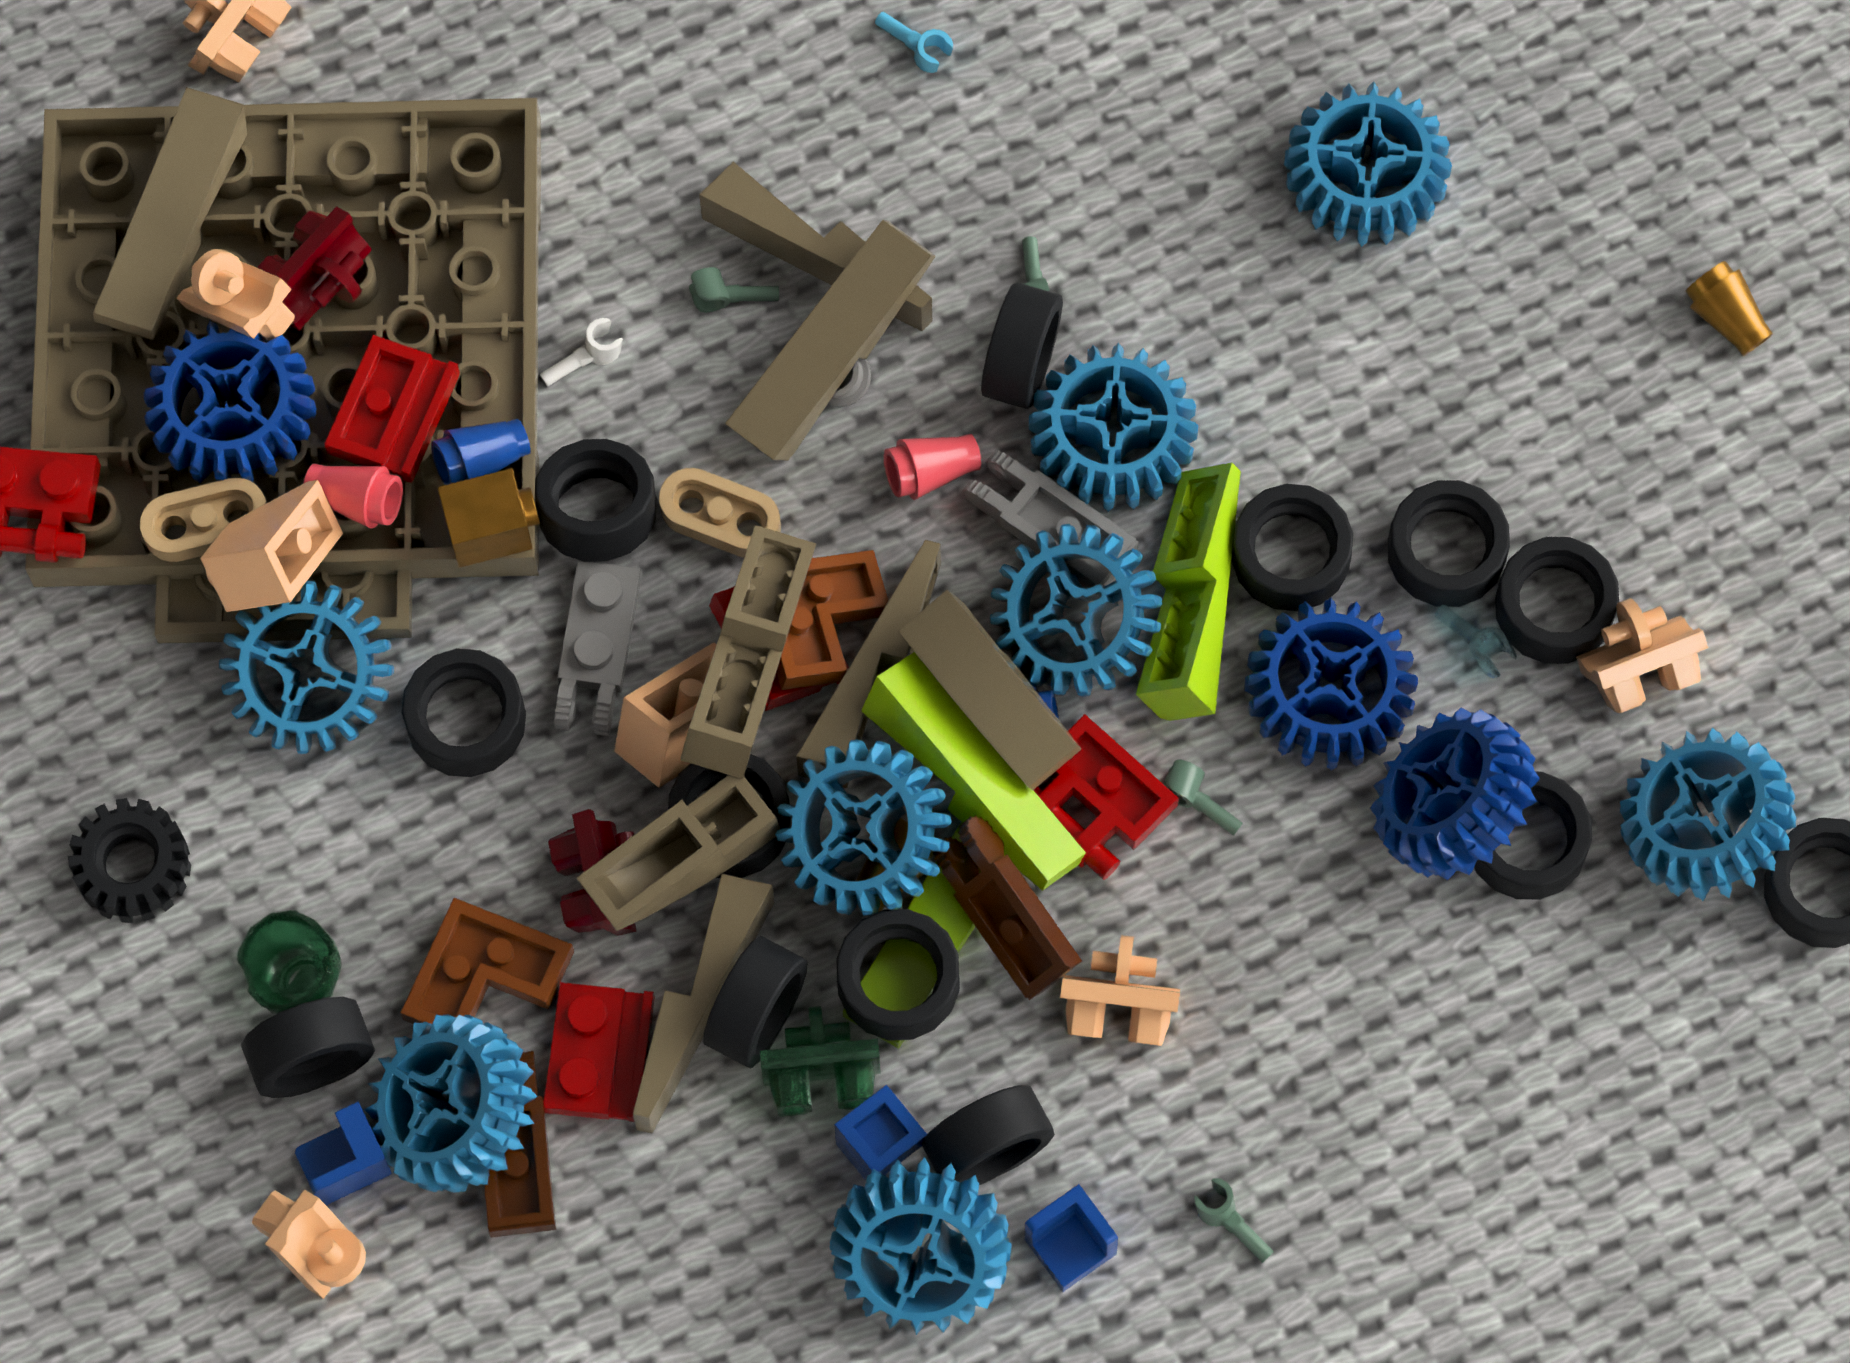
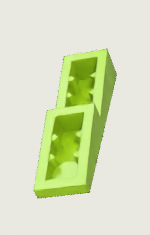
(1194, 569)
(931, 726)

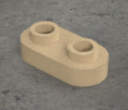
(723, 509)
(201, 511)

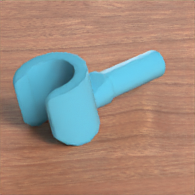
(916, 41)

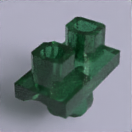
(792, 1068)

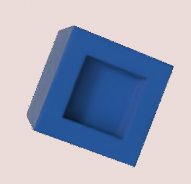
(878, 1133)
(343, 1157)
(1071, 1237)

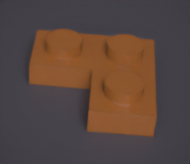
(834, 592)
(484, 951)

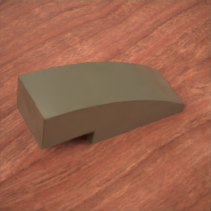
(989, 689)
(680, 852)

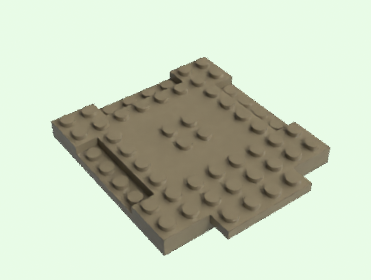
(452, 271)

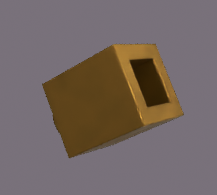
(488, 517)

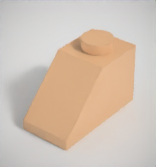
(272, 549)
(658, 718)

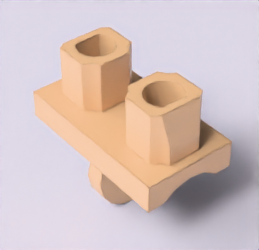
(221, 46)
(237, 296)
(1638, 646)
(1149, 1003)
(310, 1241)

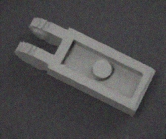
(1044, 507)
(597, 640)

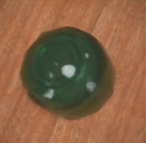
(278, 949)

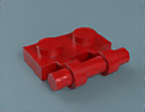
(46, 488)
(1114, 789)

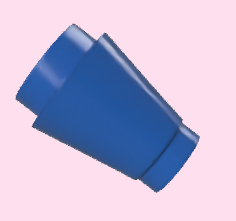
(479, 450)

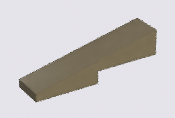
(170, 213)
(756, 216)
(830, 341)
(882, 649)
(748, 652)
(680, 1026)

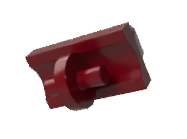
(322, 265)
(577, 852)

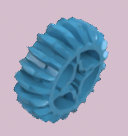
(1312, 160)
(1138, 426)
(1062, 586)
(294, 695)
(1729, 782)
(841, 845)
(483, 1081)
(893, 1220)

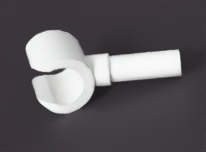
(587, 353)

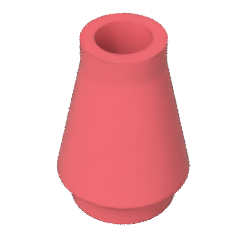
(927, 464)
(360, 492)

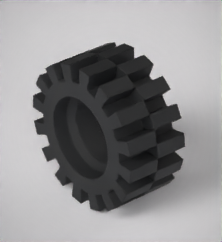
(117, 826)

